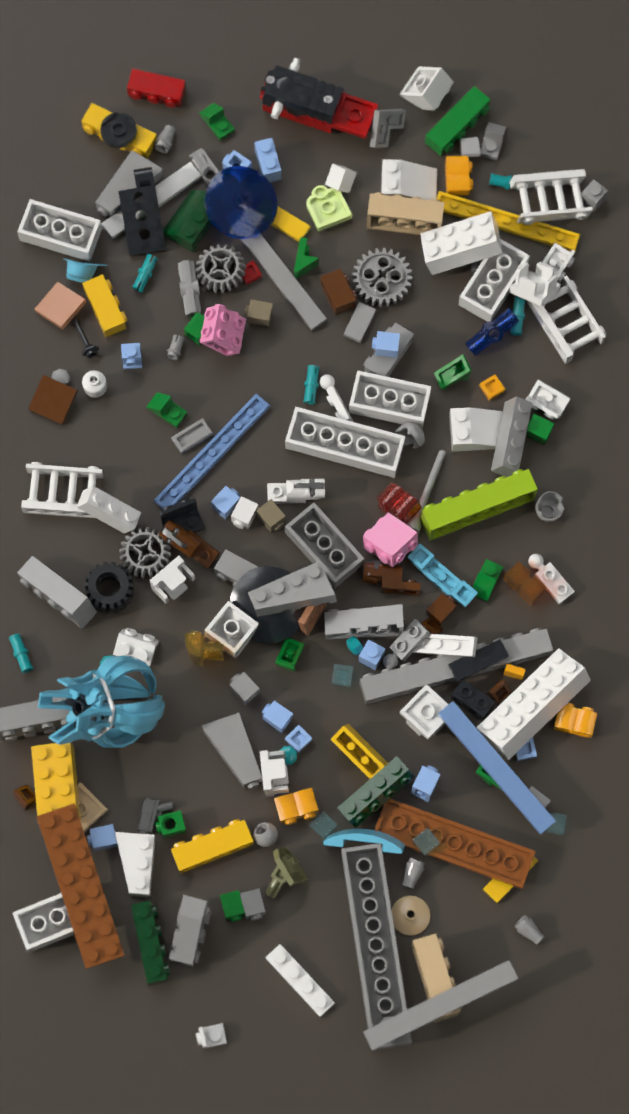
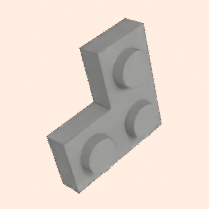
(383, 122)

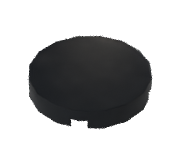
(118, 130)

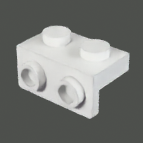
(559, 259)
(548, 400)
(135, 644)

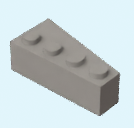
(293, 591)
(57, 592)
(364, 622)

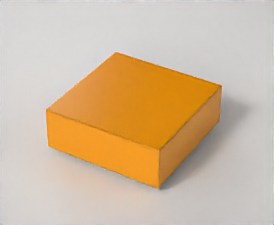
(492, 387)
(514, 672)

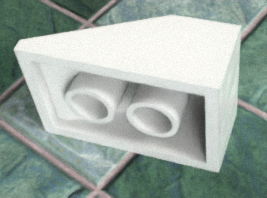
(408, 179)
(474, 428)

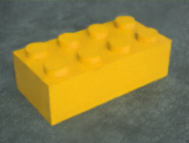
(55, 777)

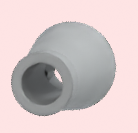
(165, 139)
(413, 872)
(527, 928)

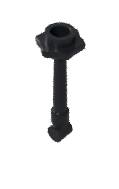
(90, 350)

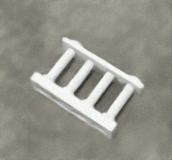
(556, 180)
(556, 334)
(51, 506)

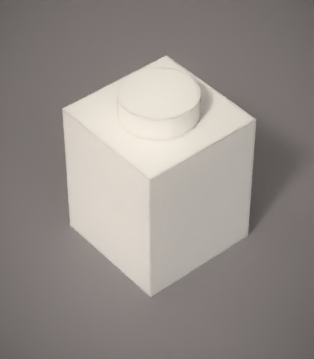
(244, 513)

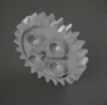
(393, 288)

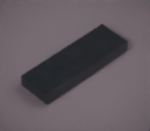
(483, 659)

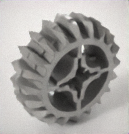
(212, 256)
(142, 560)

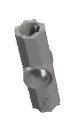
(189, 288)

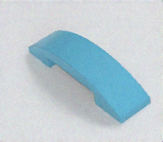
(441, 576)
(389, 843)

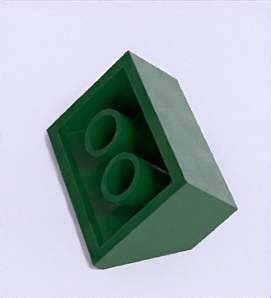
(189, 222)

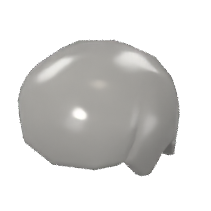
(413, 433)
(549, 506)

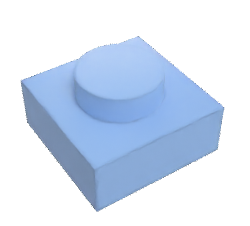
(298, 738)
(527, 751)

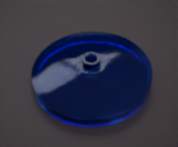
(232, 214)

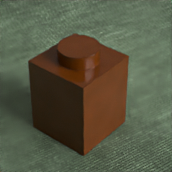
(441, 609)

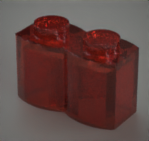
(398, 503)

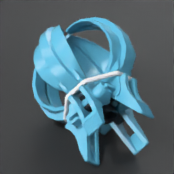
(89, 713)

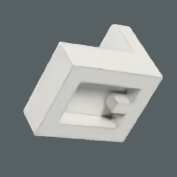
(211, 1036)

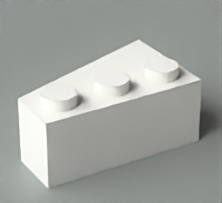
(137, 861)

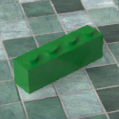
(458, 121)

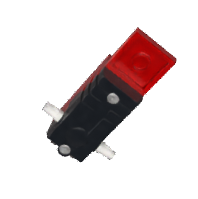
(315, 102)

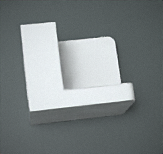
(340, 178)

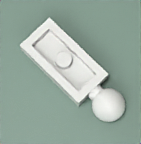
(327, 382)
(551, 578)

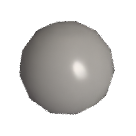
(265, 834)

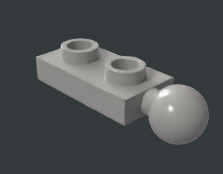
(406, 644)

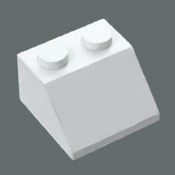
(427, 87)
(232, 629)

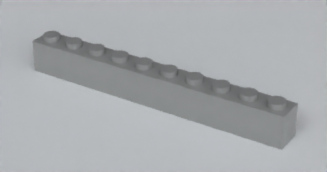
(436, 671)

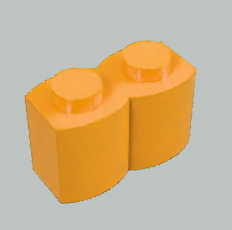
(457, 175)
(575, 720)
(296, 806)

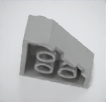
(191, 921)

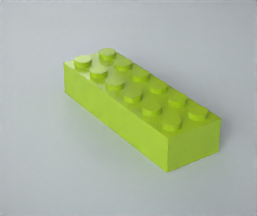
(478, 504)

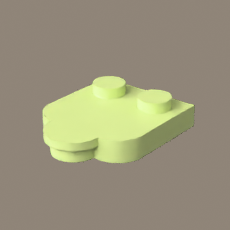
(327, 207)

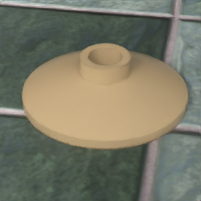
(407, 925)

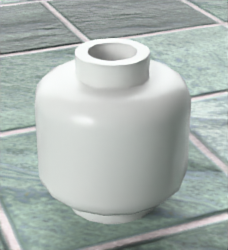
(94, 383)

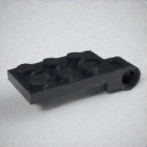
(145, 184)

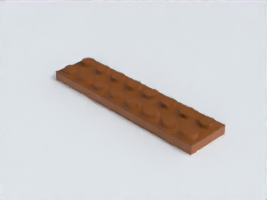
(458, 843)
(80, 886)

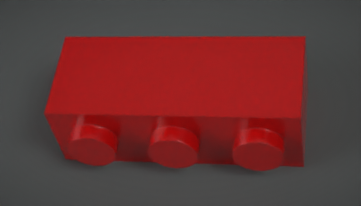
(156, 88)

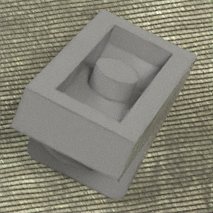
(492, 141)

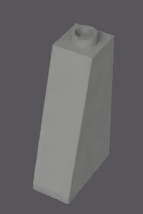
(124, 179)
(233, 745)

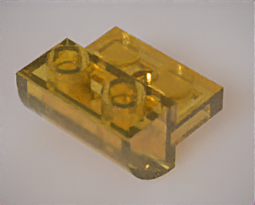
(199, 649)

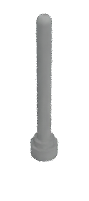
(415, 522)

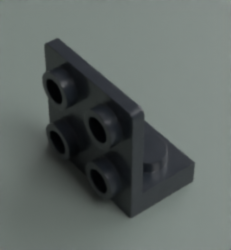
(184, 514)

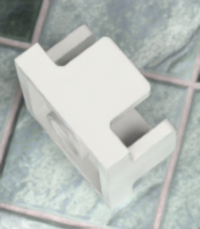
(536, 286)
(171, 580)
(423, 711)
(274, 772)

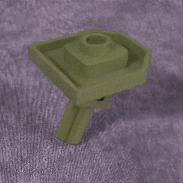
(287, 871)

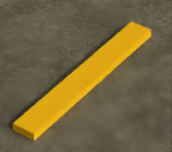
(507, 222)

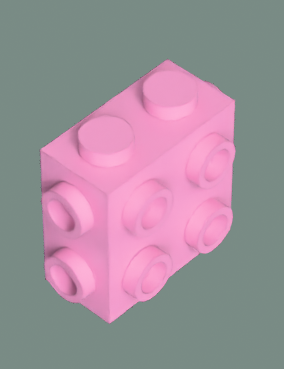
(223, 330)
(390, 540)

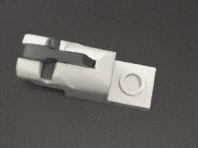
(296, 491)

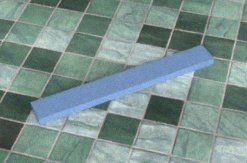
(212, 452)
(496, 768)

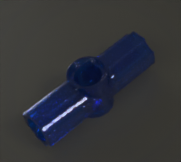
(483, 339)

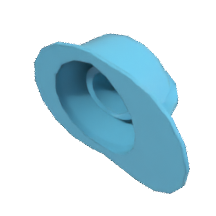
(81, 271)

